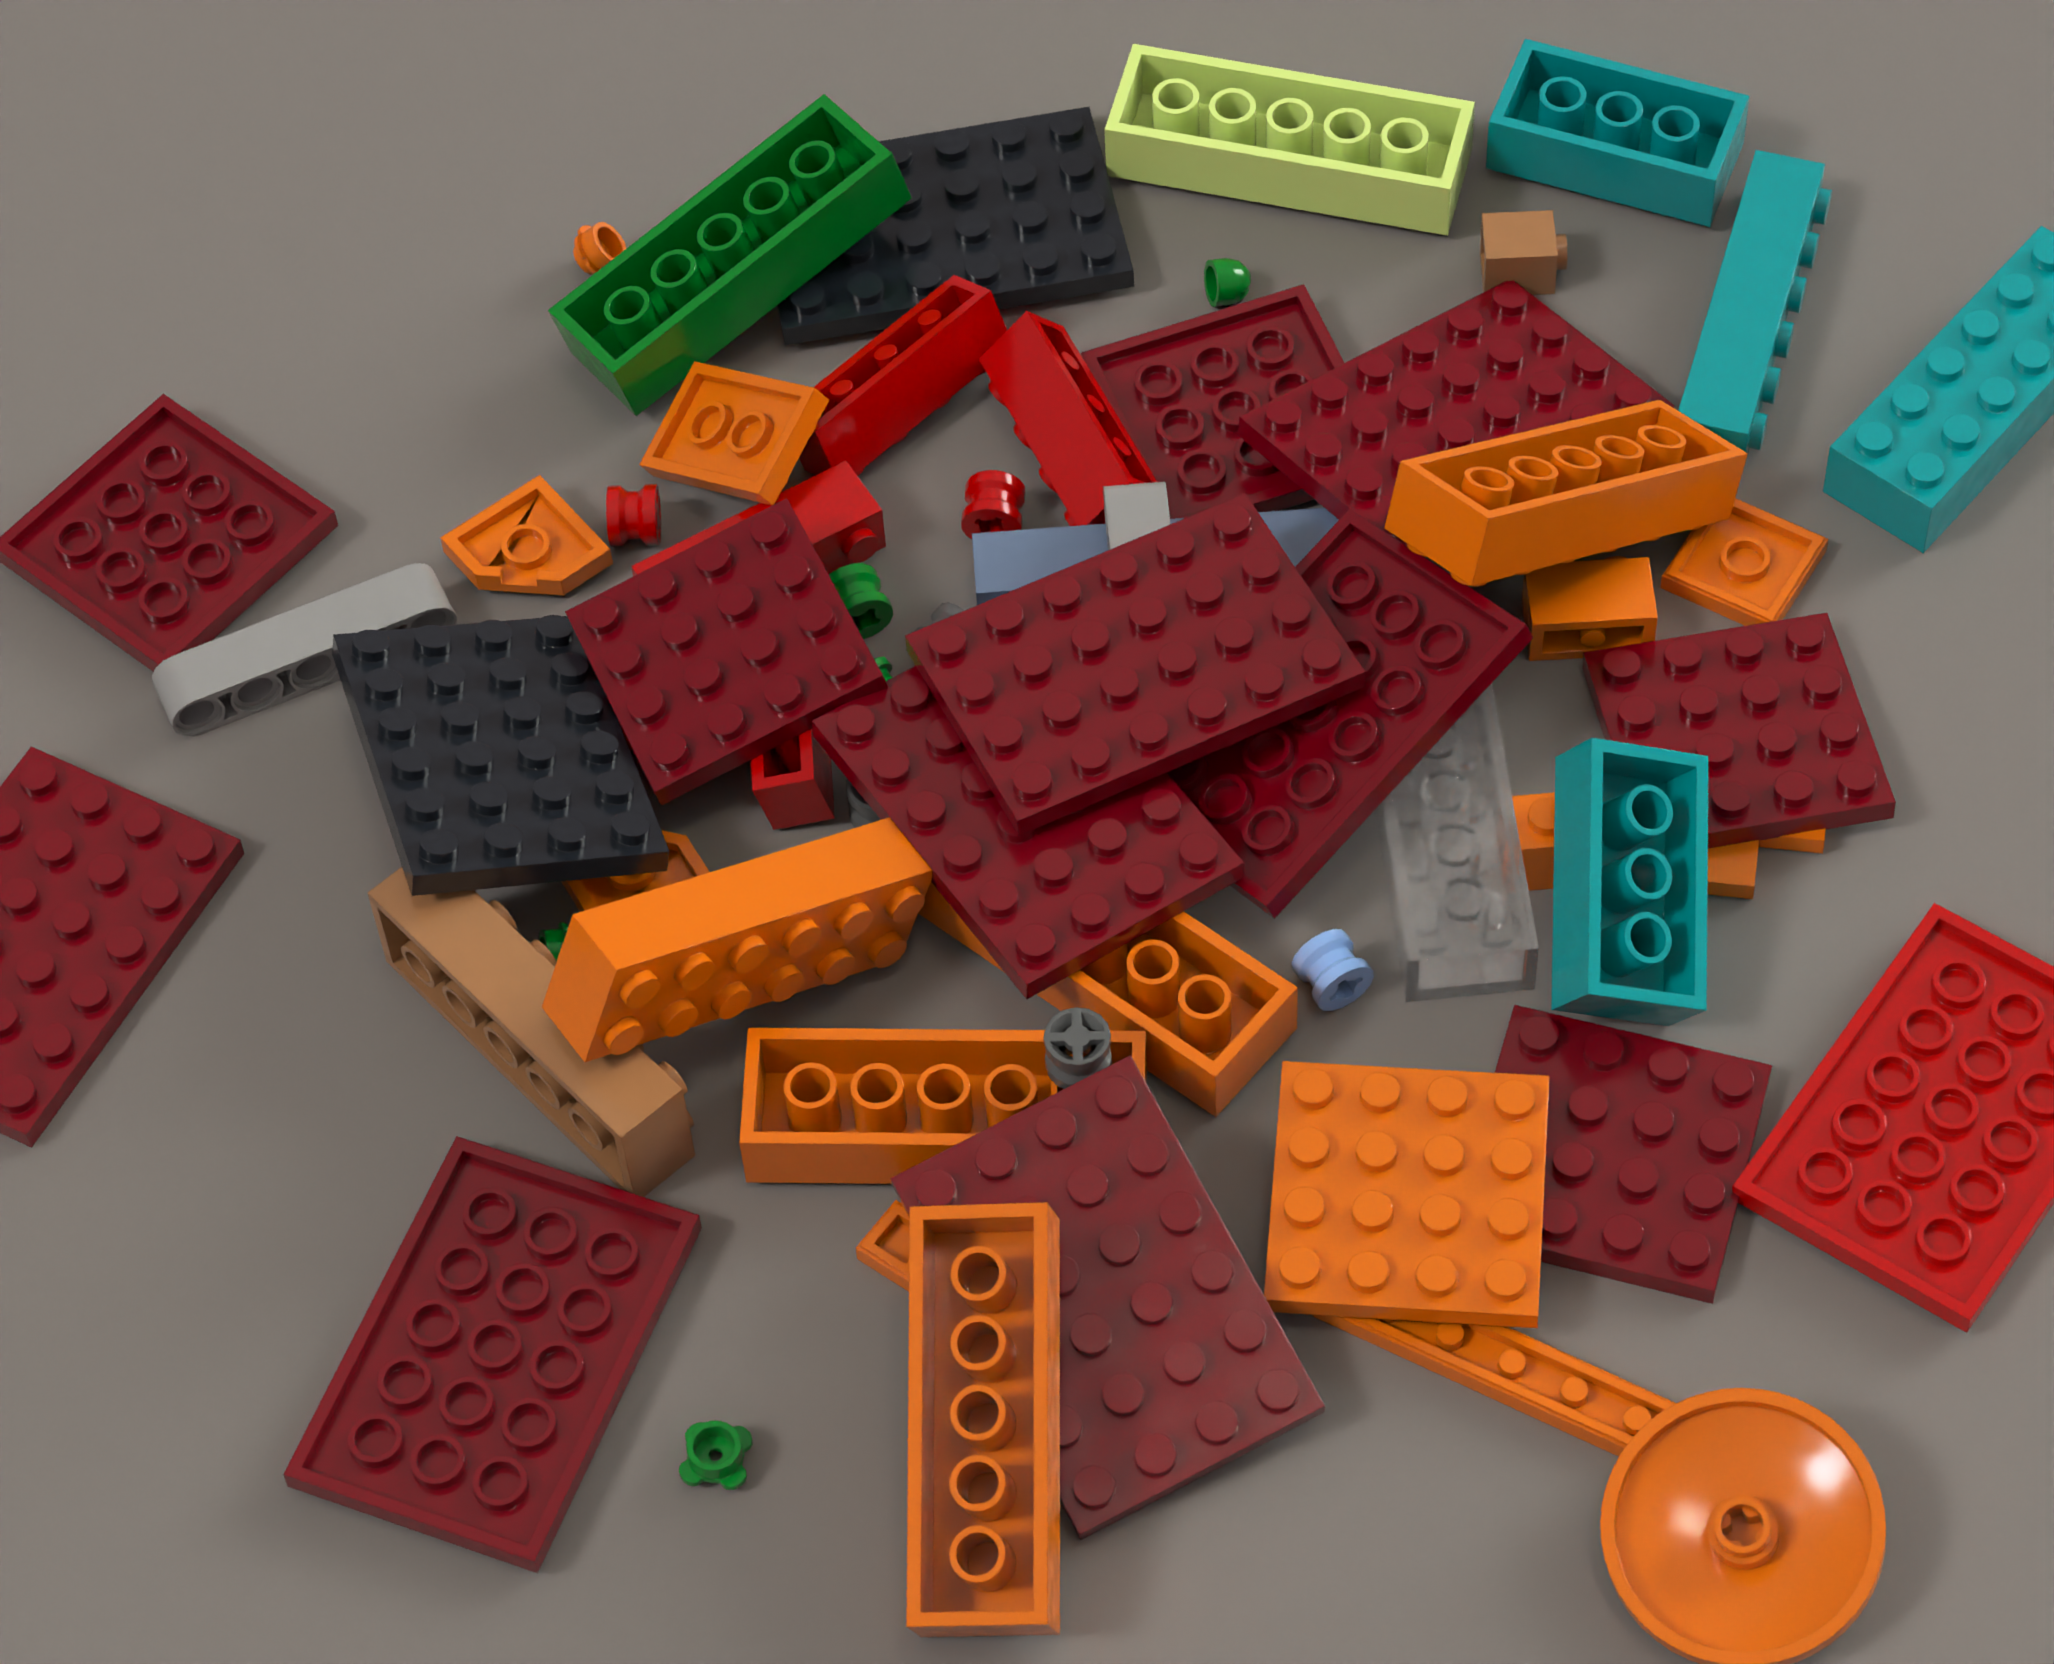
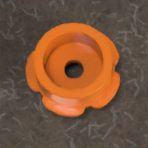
(597, 246)

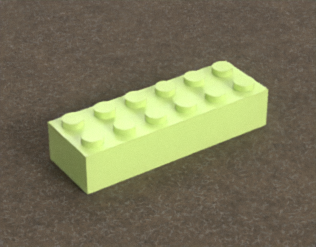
(1289, 139)

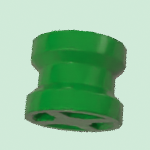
(859, 590)

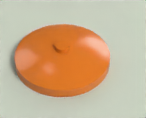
(1743, 1528)

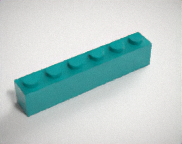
(1753, 298)

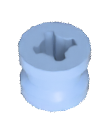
(1332, 969)

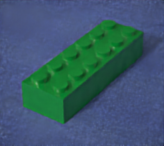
(730, 254)

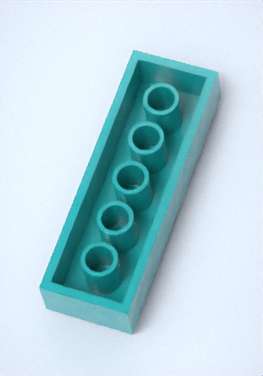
(1955, 406)

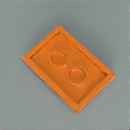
(734, 432)

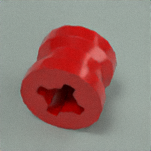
(992, 503)
(633, 515)

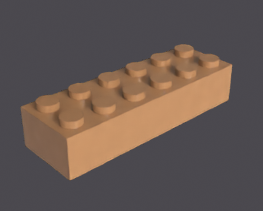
(492, 991)

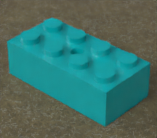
(1617, 132)
(1630, 882)

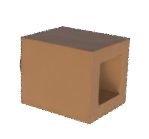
(1521, 250)

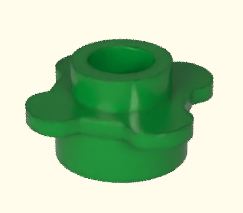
(707, 1438)

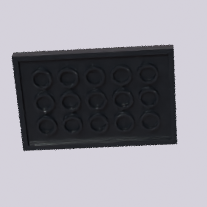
(991, 202)
(497, 755)

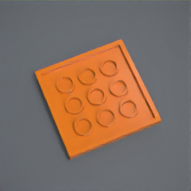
(1408, 1194)

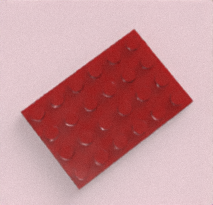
(1925, 1124)

